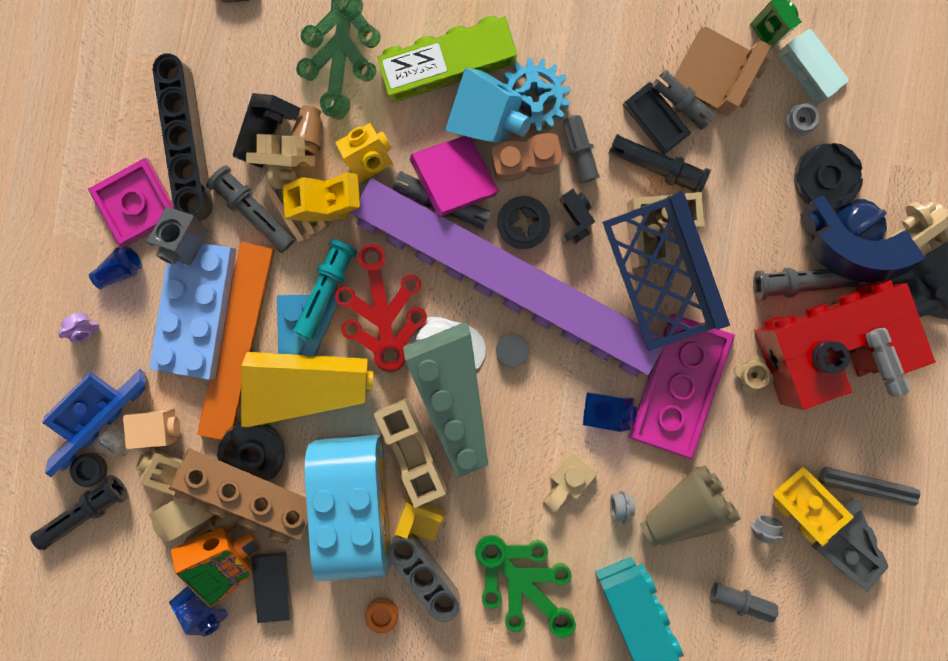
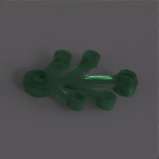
(338, 49)

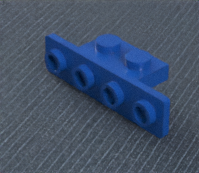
(85, 412)

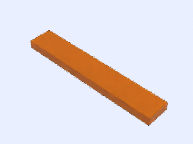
(239, 335)

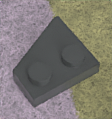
(855, 550)

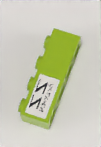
(442, 60)

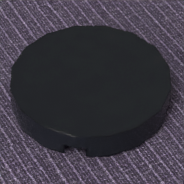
(829, 172)
(253, 450)

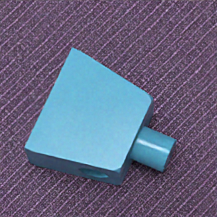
(486, 109)

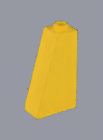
(299, 385)

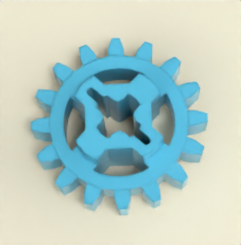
(546, 92)

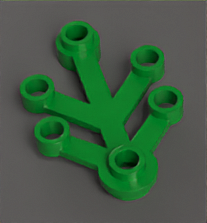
(521, 581)

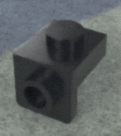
(578, 210)

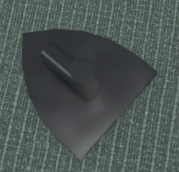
(928, 277)

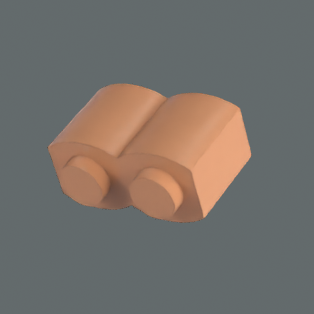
(535, 156)

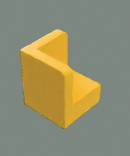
(420, 521)

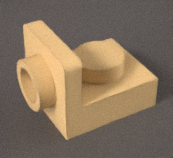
(157, 469)

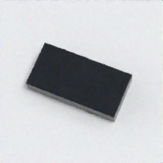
(656, 118)
(271, 587)

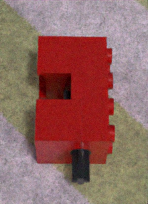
(791, 339)

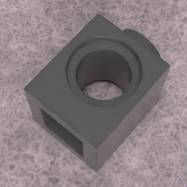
(177, 237)

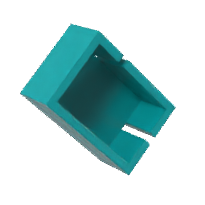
(638, 612)

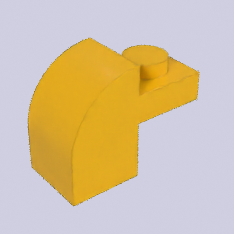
(321, 200)

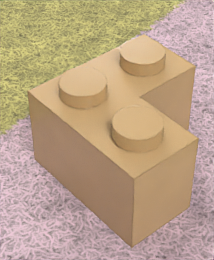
(658, 220)

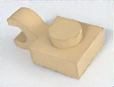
(571, 477)

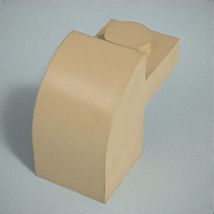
(178, 518)

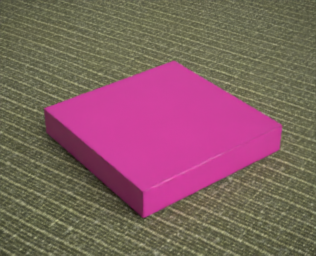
(453, 175)
(131, 201)

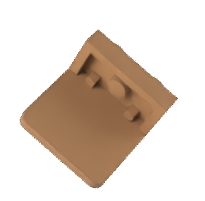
(722, 70)

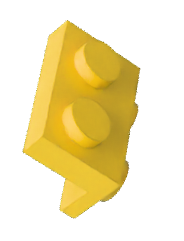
(812, 506)

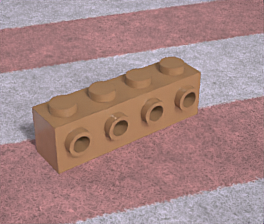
(240, 495)

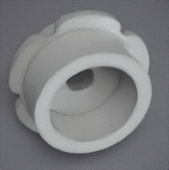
(810, 115)
(622, 507)
(767, 528)

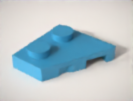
(288, 313)

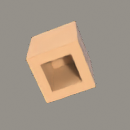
(151, 429)

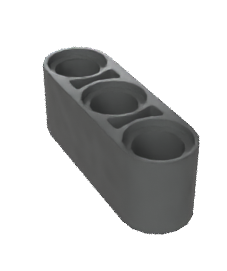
(427, 591)

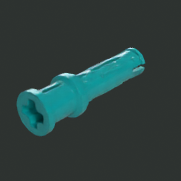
(330, 275)

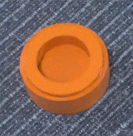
(381, 615)

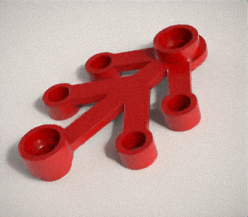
(383, 314)

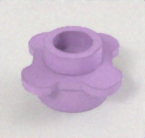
(77, 327)

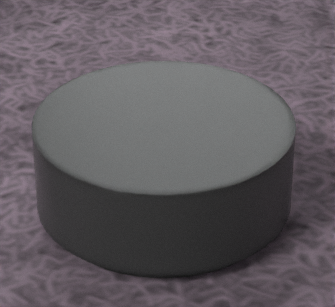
(512, 350)

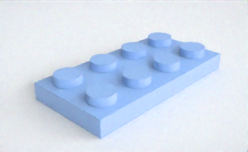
(193, 313)

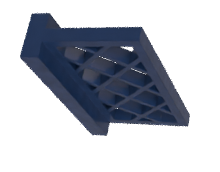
(695, 262)

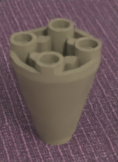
(690, 510)

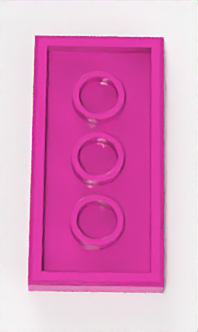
(681, 390)

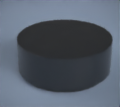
(88, 469)

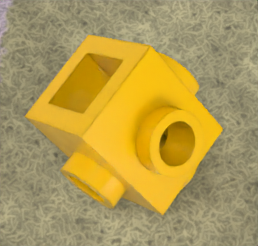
(365, 152)

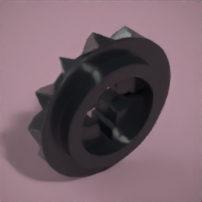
(531, 209)

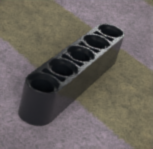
(173, 125)

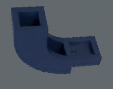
(853, 256)

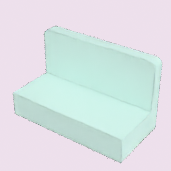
(813, 66)

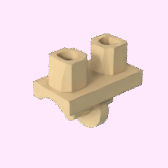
(281, 165)
(925, 224)

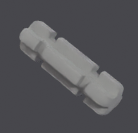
(888, 362)

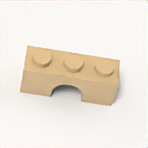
(416, 460)

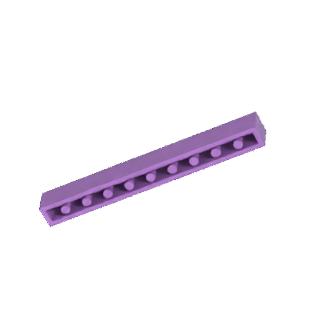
(506, 276)

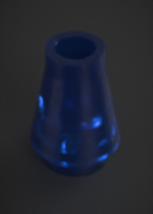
(118, 266)

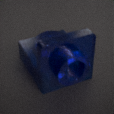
(609, 412)
(195, 614)

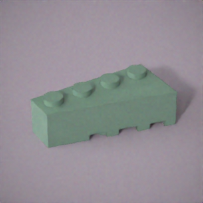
(449, 388)

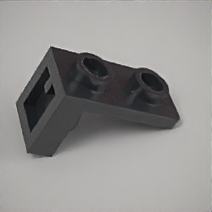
(262, 118)

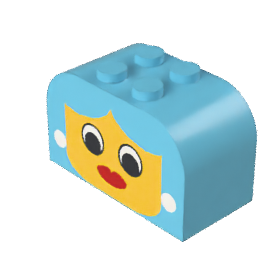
(347, 508)

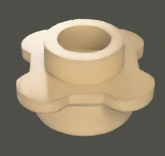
(763, 377)

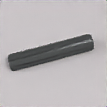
(869, 486)

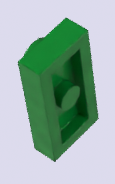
(776, 21)

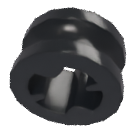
(842, 360)

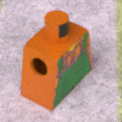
(215, 563)

